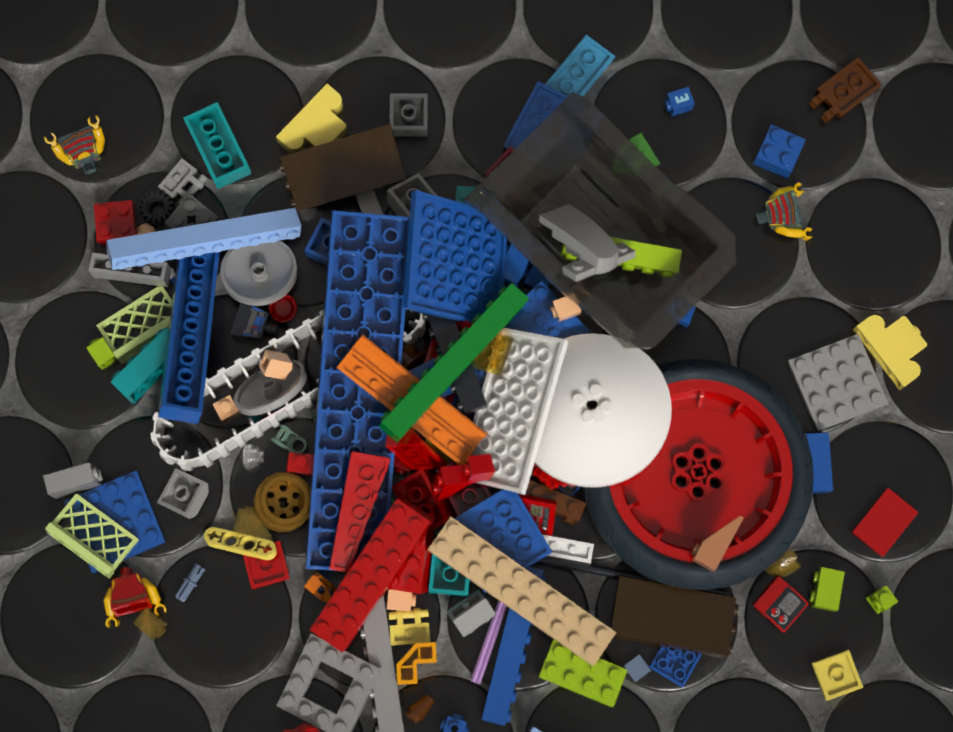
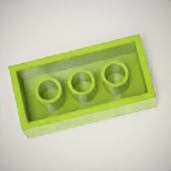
(571, 672)

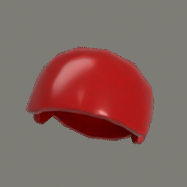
(284, 309)

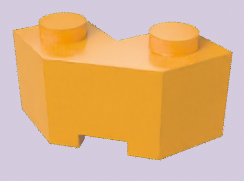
(419, 654)

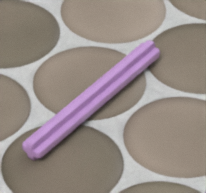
(488, 643)

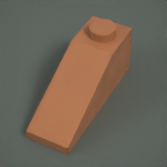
(714, 547)

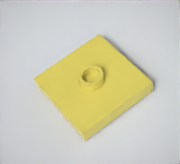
(837, 675)

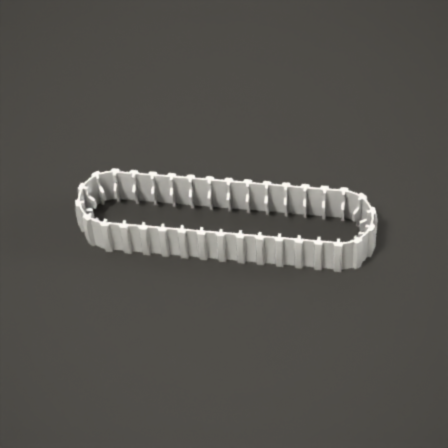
(241, 367)

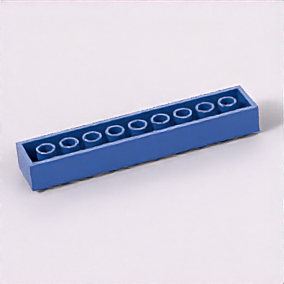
(188, 338)

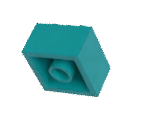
(446, 580)

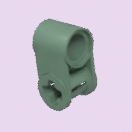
(288, 439)

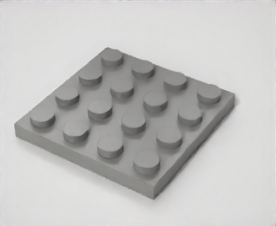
(837, 382)

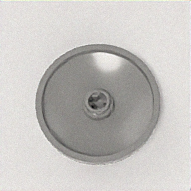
(259, 273)
(264, 393)

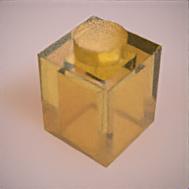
(150, 624)

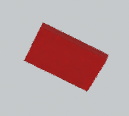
(884, 522)

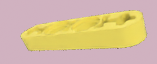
(242, 540)

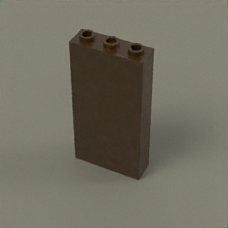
(342, 168)
(673, 617)

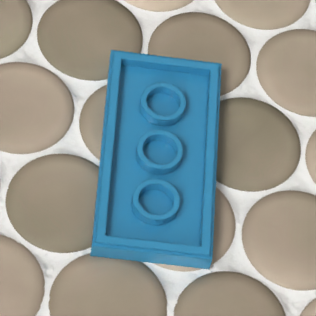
(581, 68)

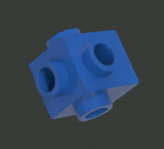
(454, 720)

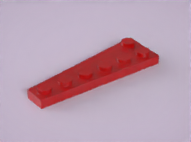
(360, 492)

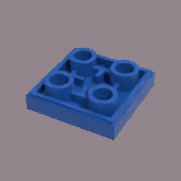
(674, 664)

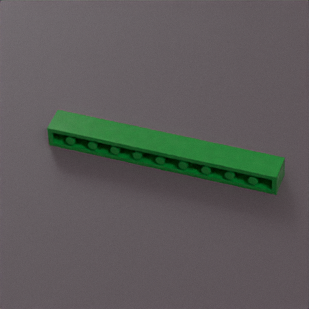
(453, 363)

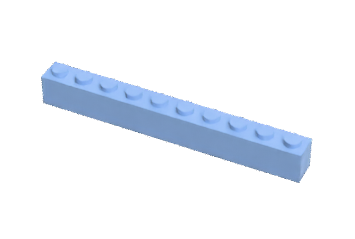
(203, 238)

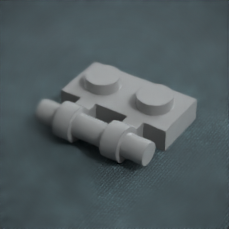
(178, 178)

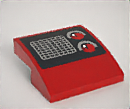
(780, 604)

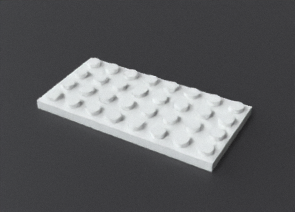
(518, 407)

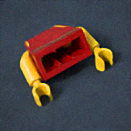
(129, 595)

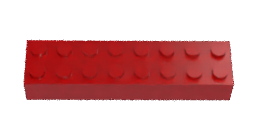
(372, 574)

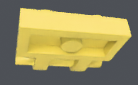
(409, 633)

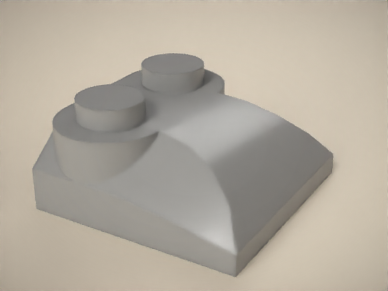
(184, 494)

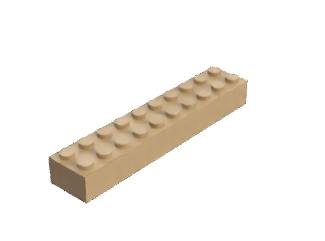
(521, 591)

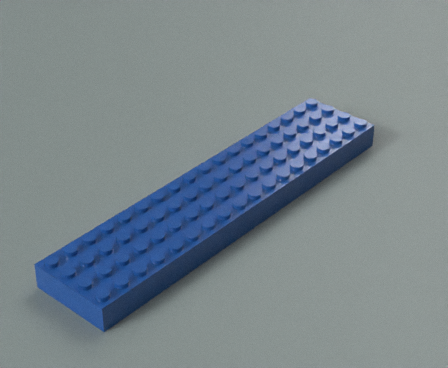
(360, 298)

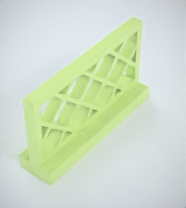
(133, 347)
(82, 550)

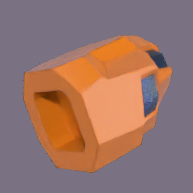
(320, 587)

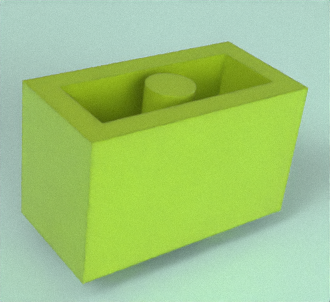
(827, 589)

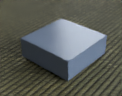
(637, 668)

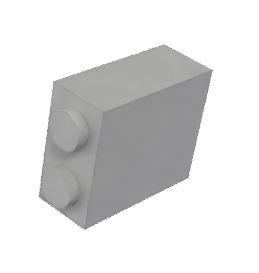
(73, 480)

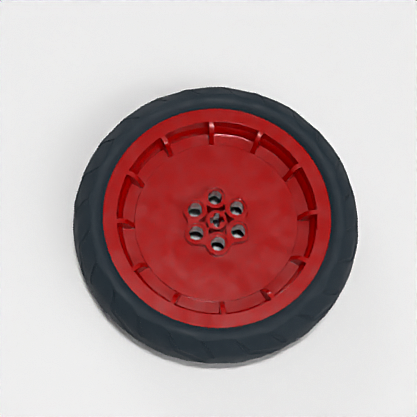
(760, 476)

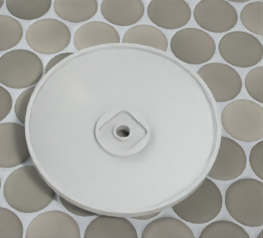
(624, 429)

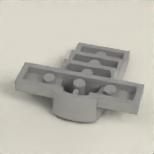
(586, 242)

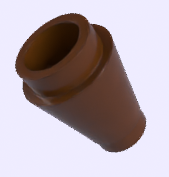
(419, 709)

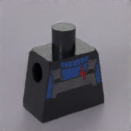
(252, 324)

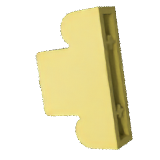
(315, 122)
(893, 347)

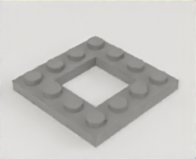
(294, 699)

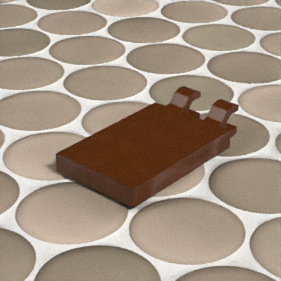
(846, 90)

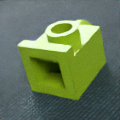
(881, 599)

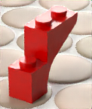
(454, 478)

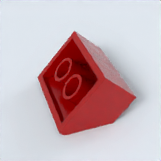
(415, 451)
(418, 491)

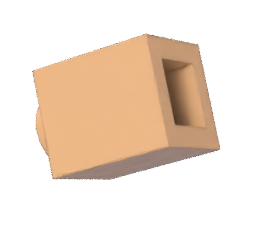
(564, 309)
(275, 364)
(226, 409)
(400, 600)

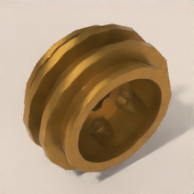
(272, 484)

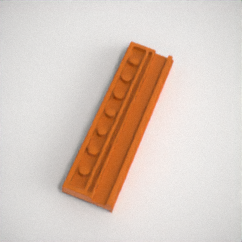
(389, 380)

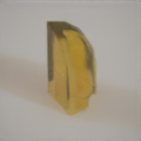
(784, 566)

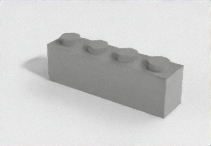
(150, 274)

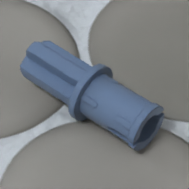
(189, 582)

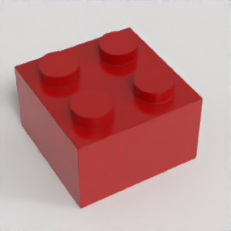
(114, 220)

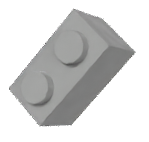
(471, 613)

